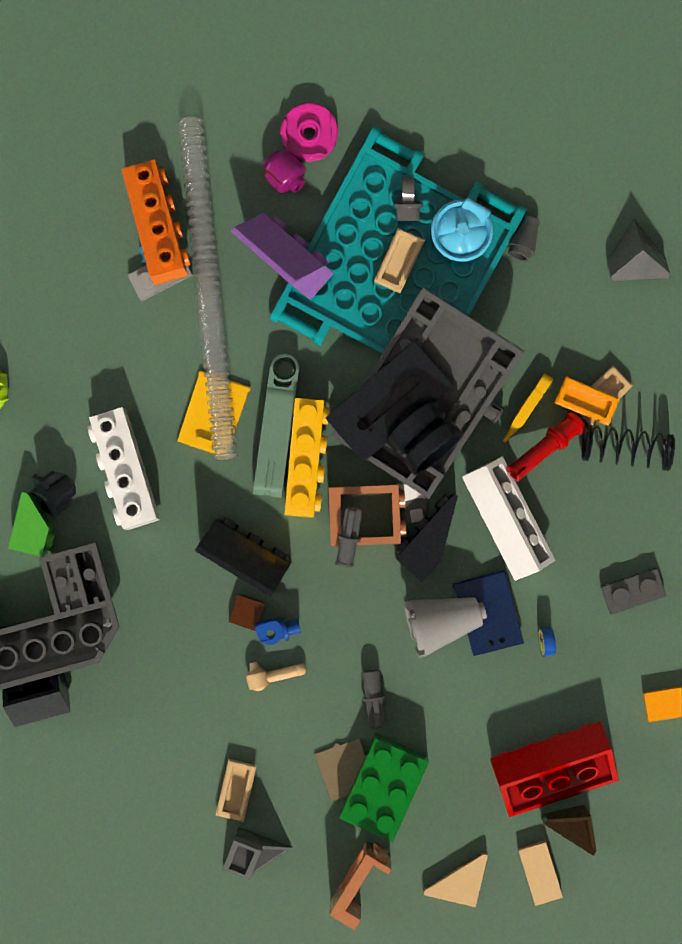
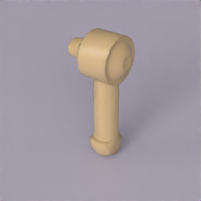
(259, 678)

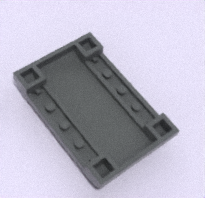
(467, 354)

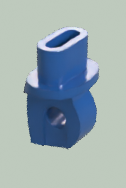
(281, 629)

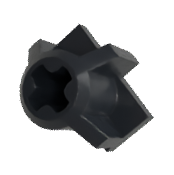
(53, 491)

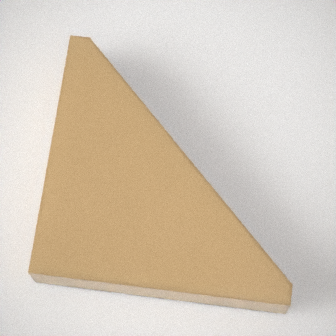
(461, 884)

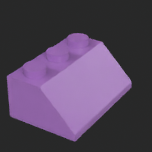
(284, 253)

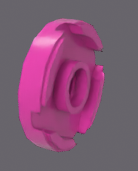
(309, 117)

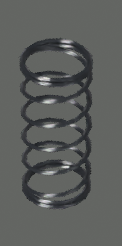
(668, 446)

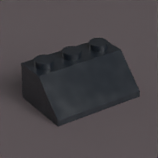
(244, 555)

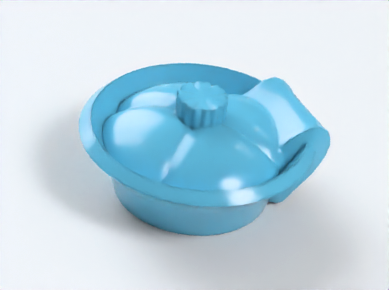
(462, 230)

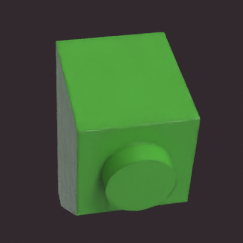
(32, 528)

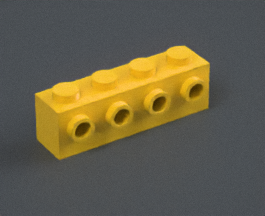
(305, 458)

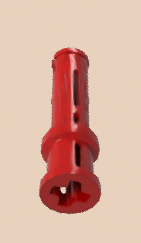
(555, 439)

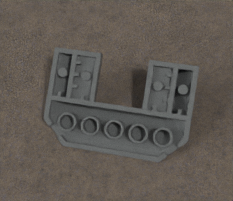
(75, 632)

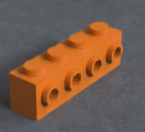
(155, 223)

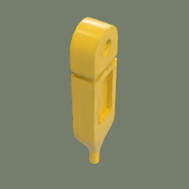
(529, 405)

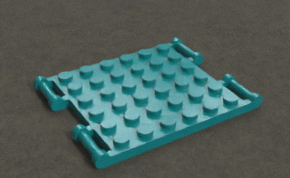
(357, 238)

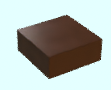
(246, 612)

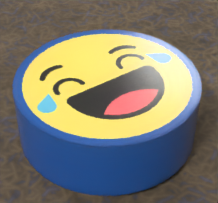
(547, 641)

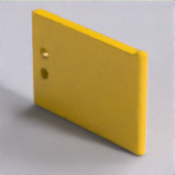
(196, 425)

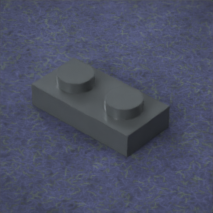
(633, 591)

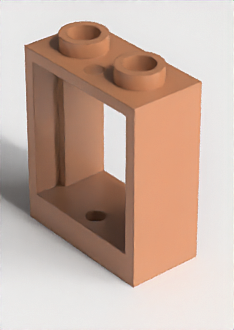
(335, 512)

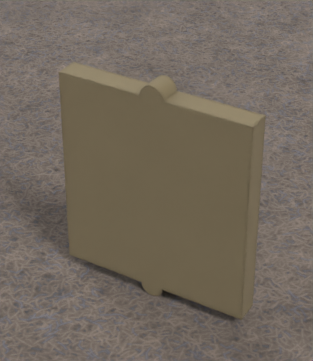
(340, 766)

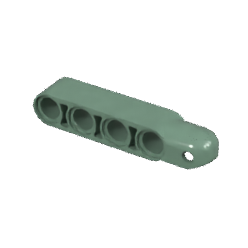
(276, 427)

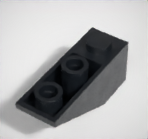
(427, 547)

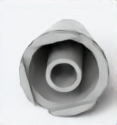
(442, 621)

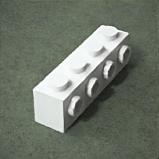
(124, 469)
(506, 519)

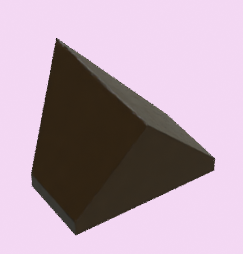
(573, 825)

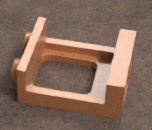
(342, 904)

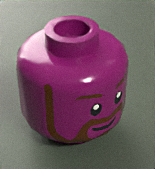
(284, 171)

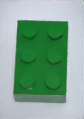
(384, 787)

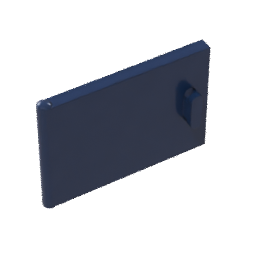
(500, 610)

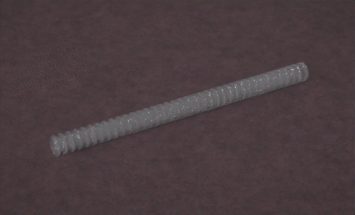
(207, 287)

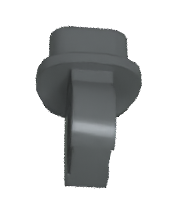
(407, 208)

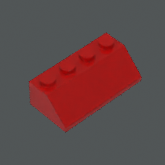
(554, 769)

